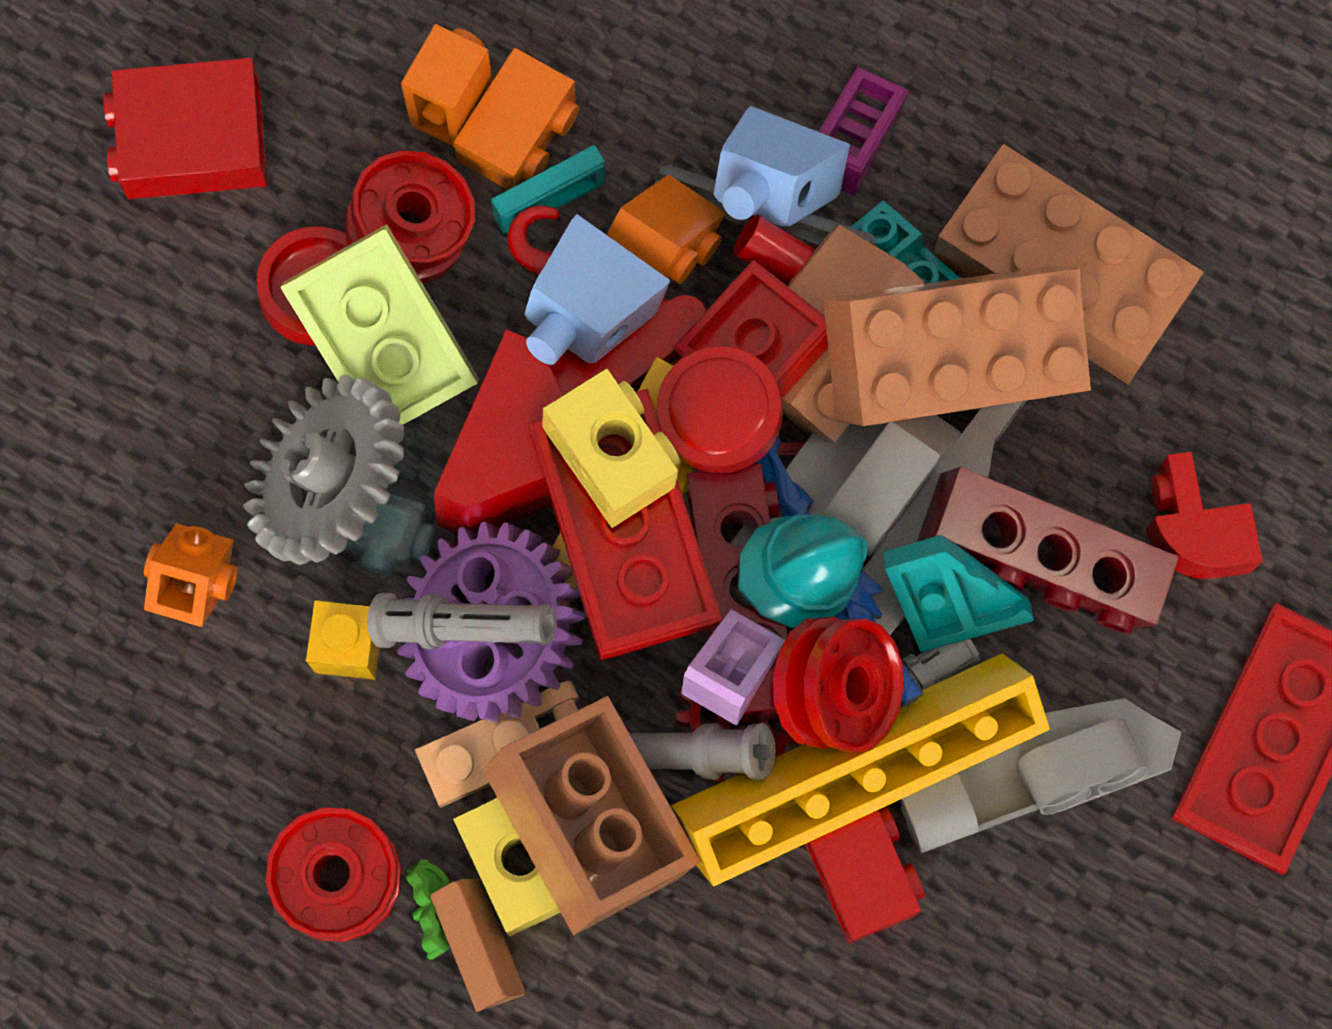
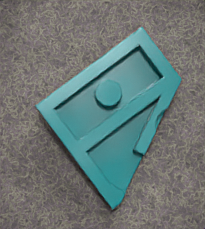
(951, 593)

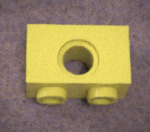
(614, 483)
(517, 899)

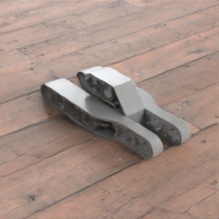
(877, 474)

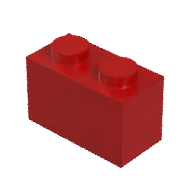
(865, 875)

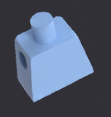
(778, 169)
(590, 296)

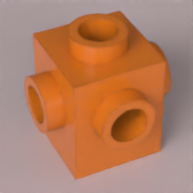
(189, 574)

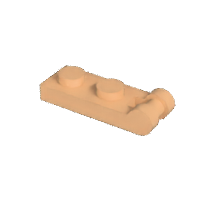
(457, 760)

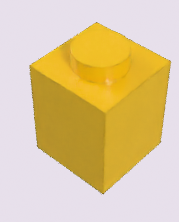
(341, 641)

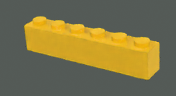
(823, 789)

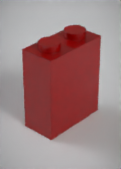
(186, 128)

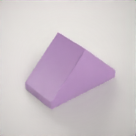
(731, 666)

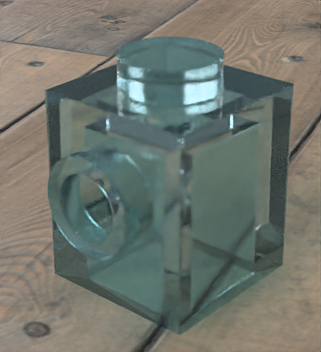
(394, 537)

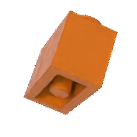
(446, 82)
(517, 121)
(669, 228)

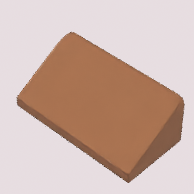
(477, 943)

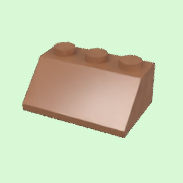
(836, 268)

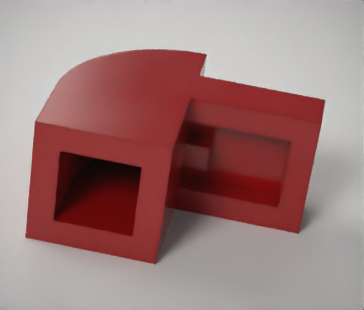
(1206, 541)

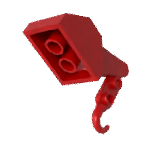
(494, 463)

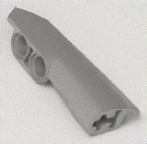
(1077, 760)

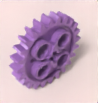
(523, 576)

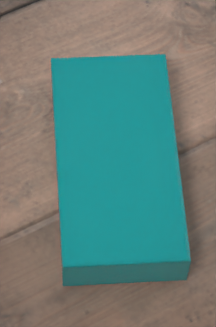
(552, 187)

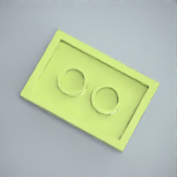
(381, 324)

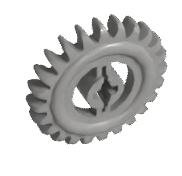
(318, 459)

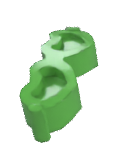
(425, 880)

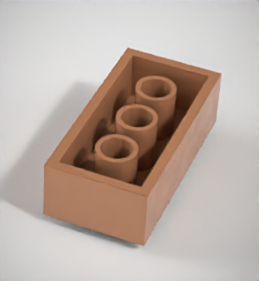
(1033, 220)
(956, 345)

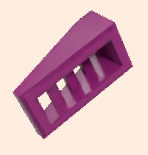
(861, 159)

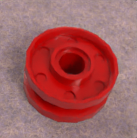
(418, 186)
(838, 683)
(296, 868)

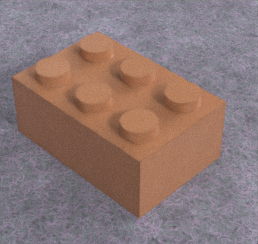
(590, 814)

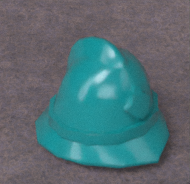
(801, 568)

